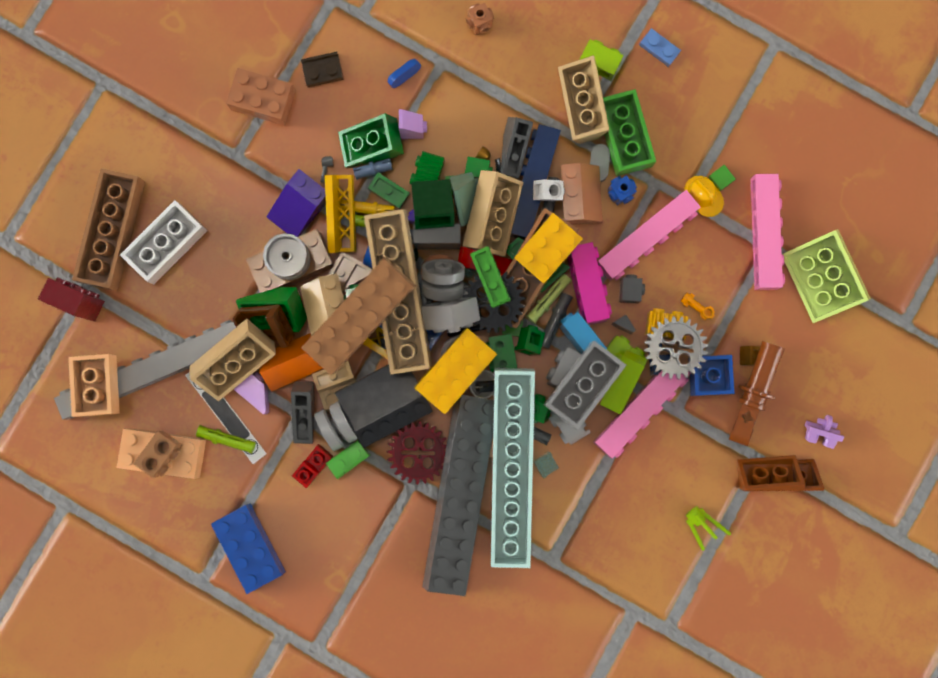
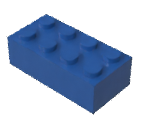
(248, 548)

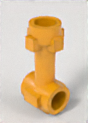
(705, 312)

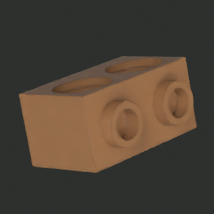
(155, 451)

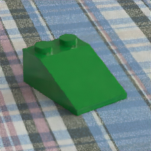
(371, 141)
(286, 297)

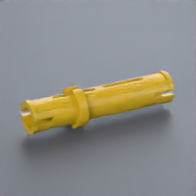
(367, 208)

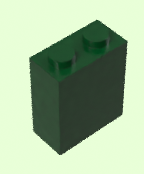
(432, 204)

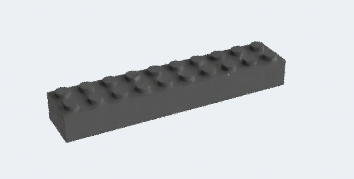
(460, 496)

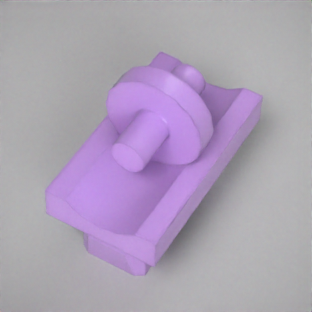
(831, 435)

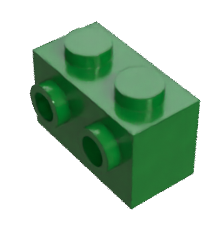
(505, 352)

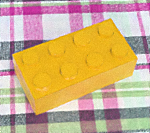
(455, 370)

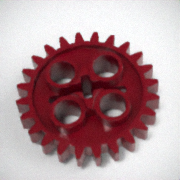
(417, 470)

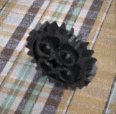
(495, 318)

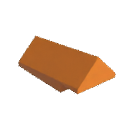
(289, 365)

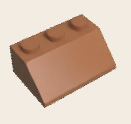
(581, 193)

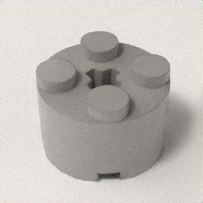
(568, 434)

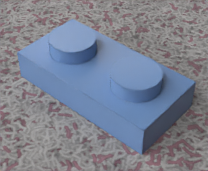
(659, 47)

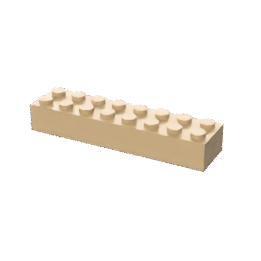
(404, 328)

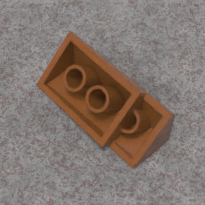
(779, 474)

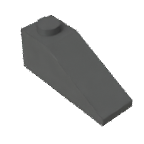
(515, 145)
(303, 412)

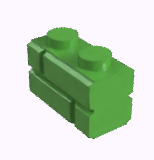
(348, 459)

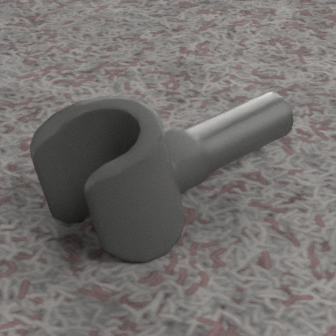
(327, 161)

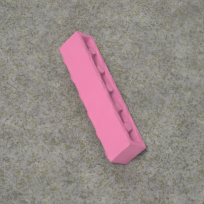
(767, 232)
(647, 235)
(637, 413)

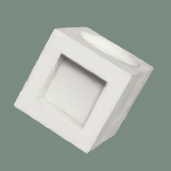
(542, 193)

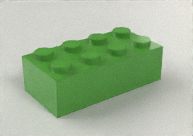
(628, 134)

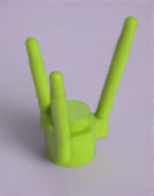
(696, 517)

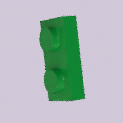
(388, 190)

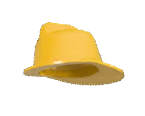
(706, 195)

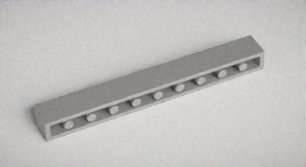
(158, 366)

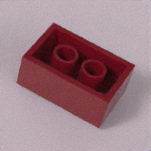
(71, 298)

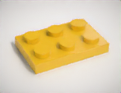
(548, 248)

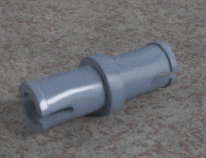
(372, 168)

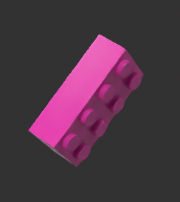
(588, 284)

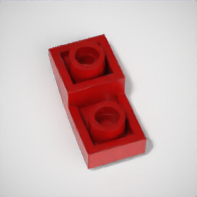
(312, 466)

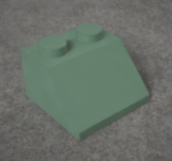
(463, 191)

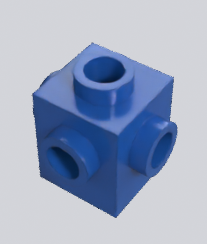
(618, 195)

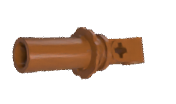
(756, 391)

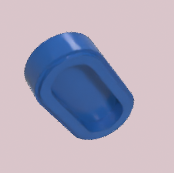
(404, 73)

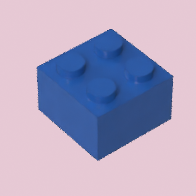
(714, 377)

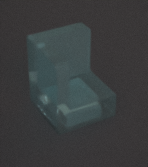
(545, 464)

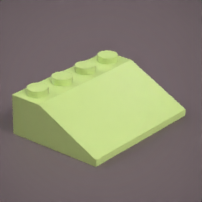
(825, 276)

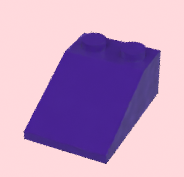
(297, 204)

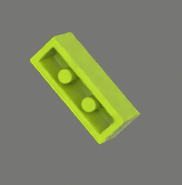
(622, 387)

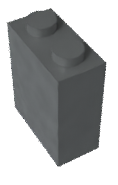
(436, 238)

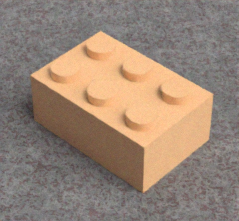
(94, 385)

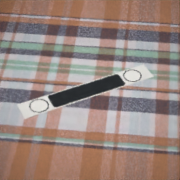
(230, 421)

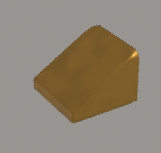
(748, 355)

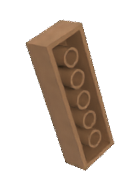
(108, 229)
(531, 285)
(358, 316)

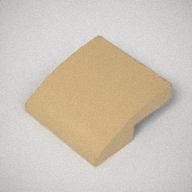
(329, 384)

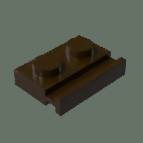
(322, 69)

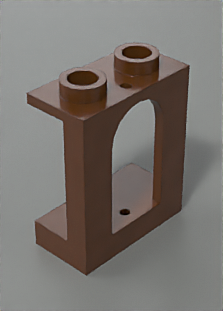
(276, 319)

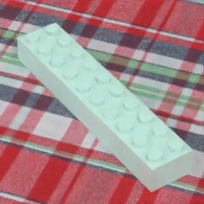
(512, 467)

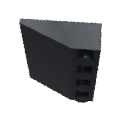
(382, 404)

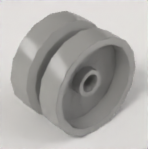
(275, 255)
(442, 279)
(335, 426)

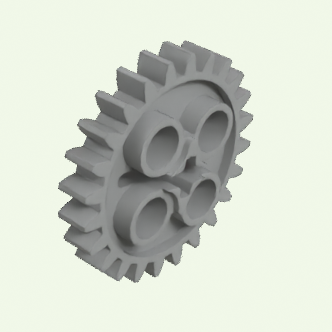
(679, 330)

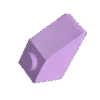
(411, 125)
(255, 392)

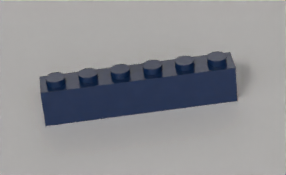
(537, 168)

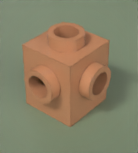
(479, 18)

